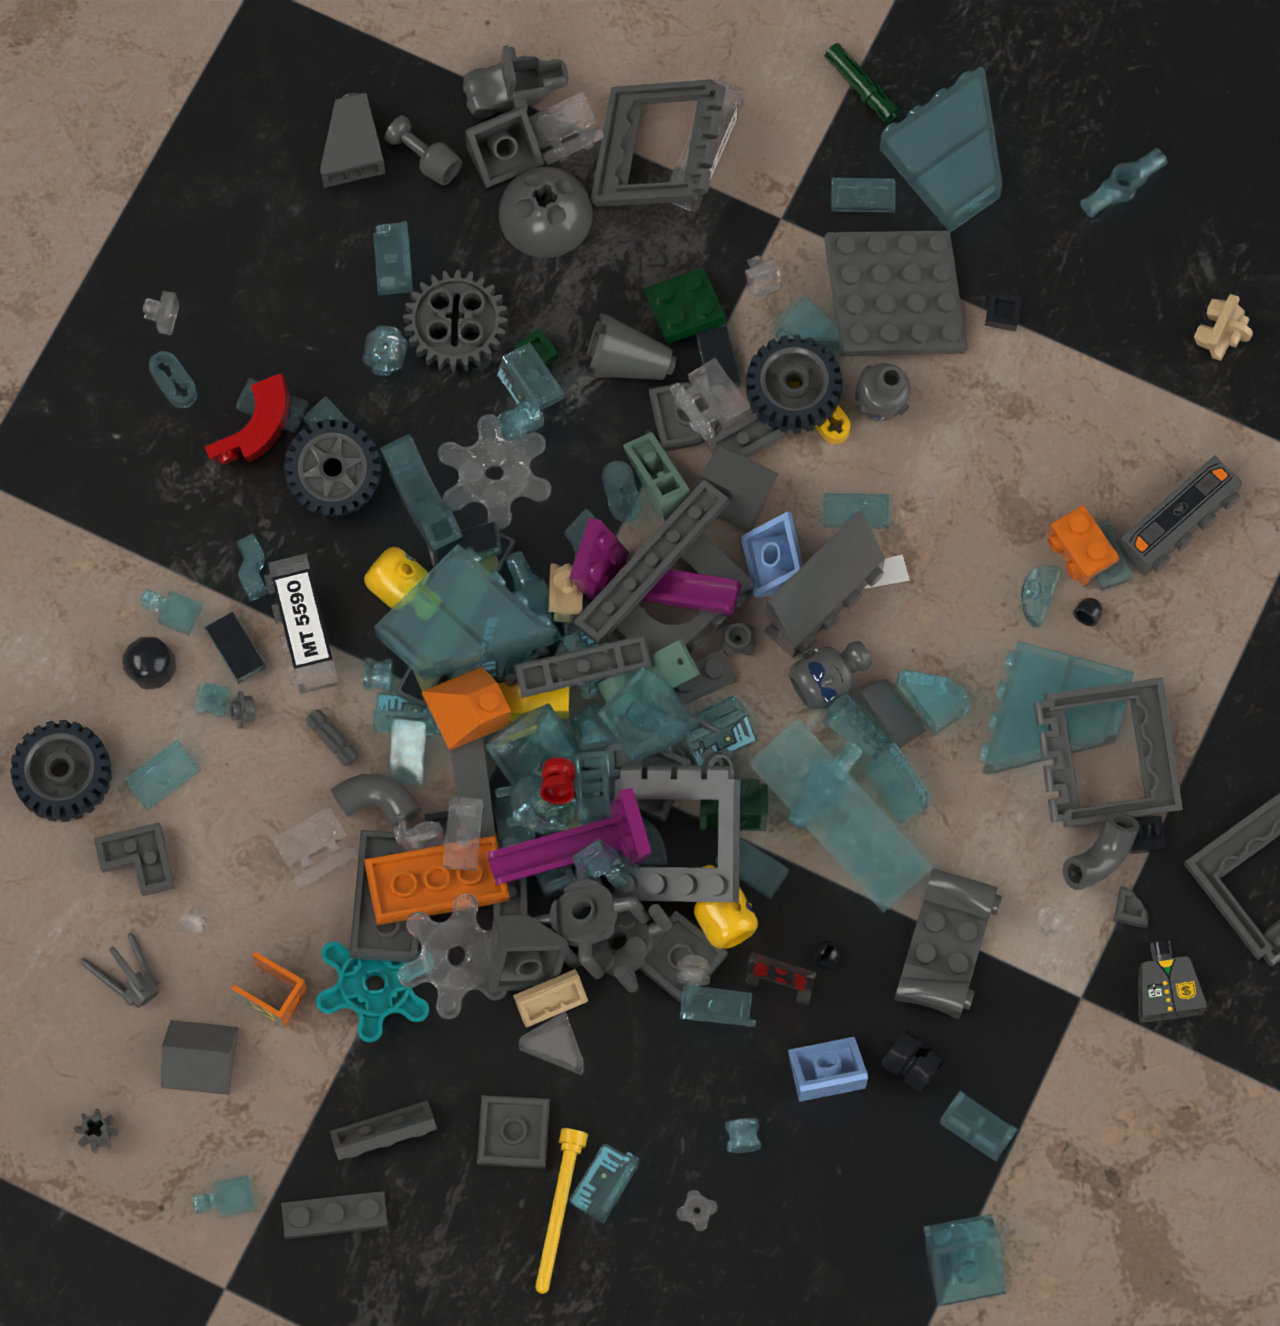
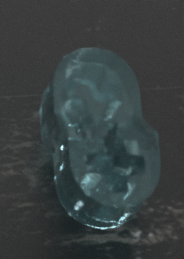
(618, 476)
(251, 567)

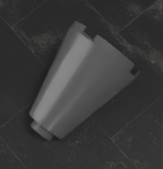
(626, 353)

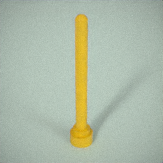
(572, 1144)

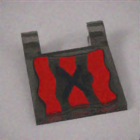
(780, 973)

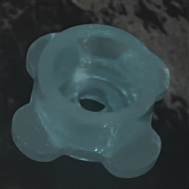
(207, 691)

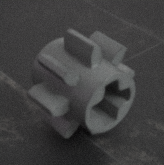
(92, 1139)

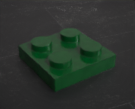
(684, 305)

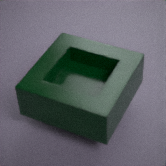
(541, 345)

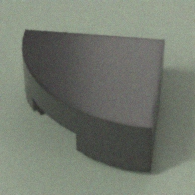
(1130, 909)

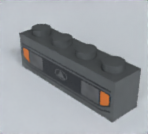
(1180, 515)

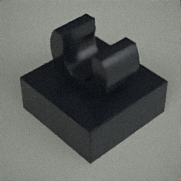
(1149, 836)

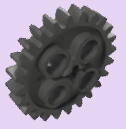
(426, 320)

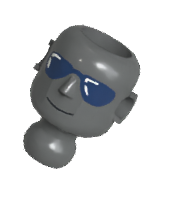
(882, 392)
(827, 674)

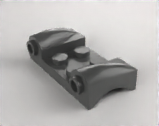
(947, 943)

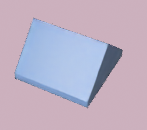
(772, 554)
(827, 1069)

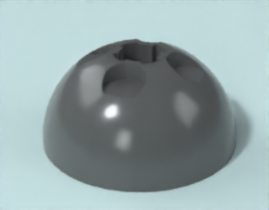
(545, 227)

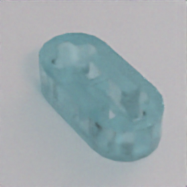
(167, 383)

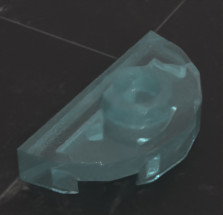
(1038, 591)

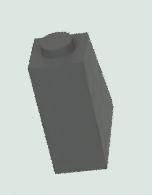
(351, 143)

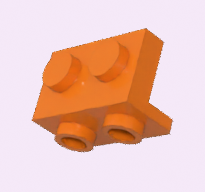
(1081, 545)

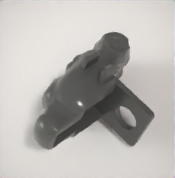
(512, 83)

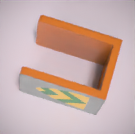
(292, 1002)

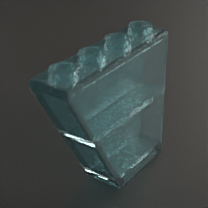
(949, 150)
(461, 619)
(1042, 672)

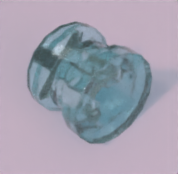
(381, 674)
(742, 1135)

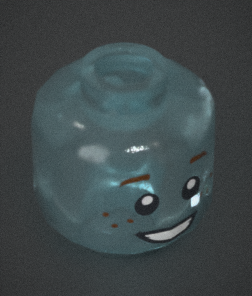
(384, 350)

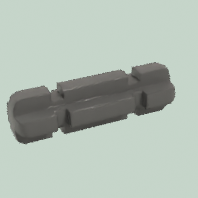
(332, 738)

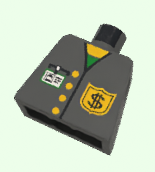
(1168, 986)

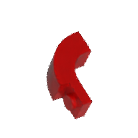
(263, 429)

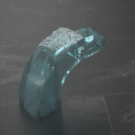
(419, 494)

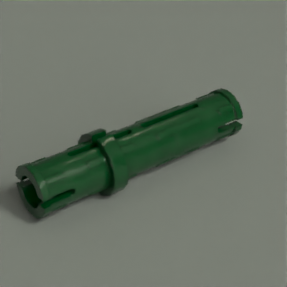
(870, 92)

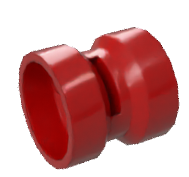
(558, 781)

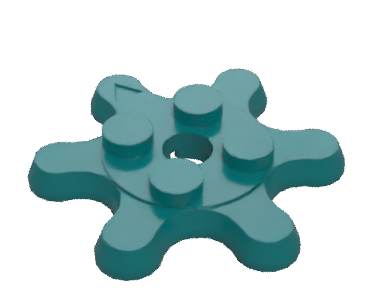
(371, 1005)

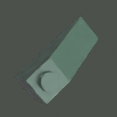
(657, 475)

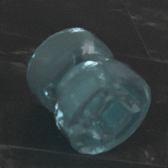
(517, 421)

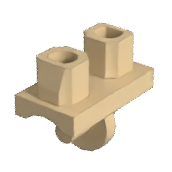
(1228, 330)
(564, 595)

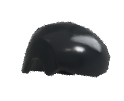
(149, 662)

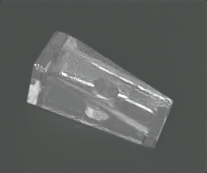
(463, 833)

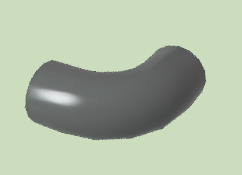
(376, 791)
(1105, 854)

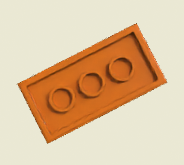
(419, 883)

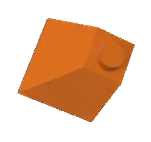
(467, 707)

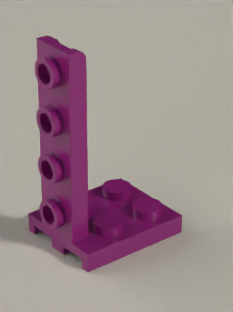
(603, 556)
(621, 831)

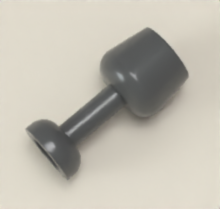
(436, 161)

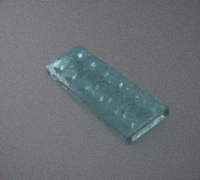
(840, 814)

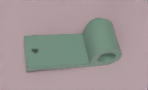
(670, 662)

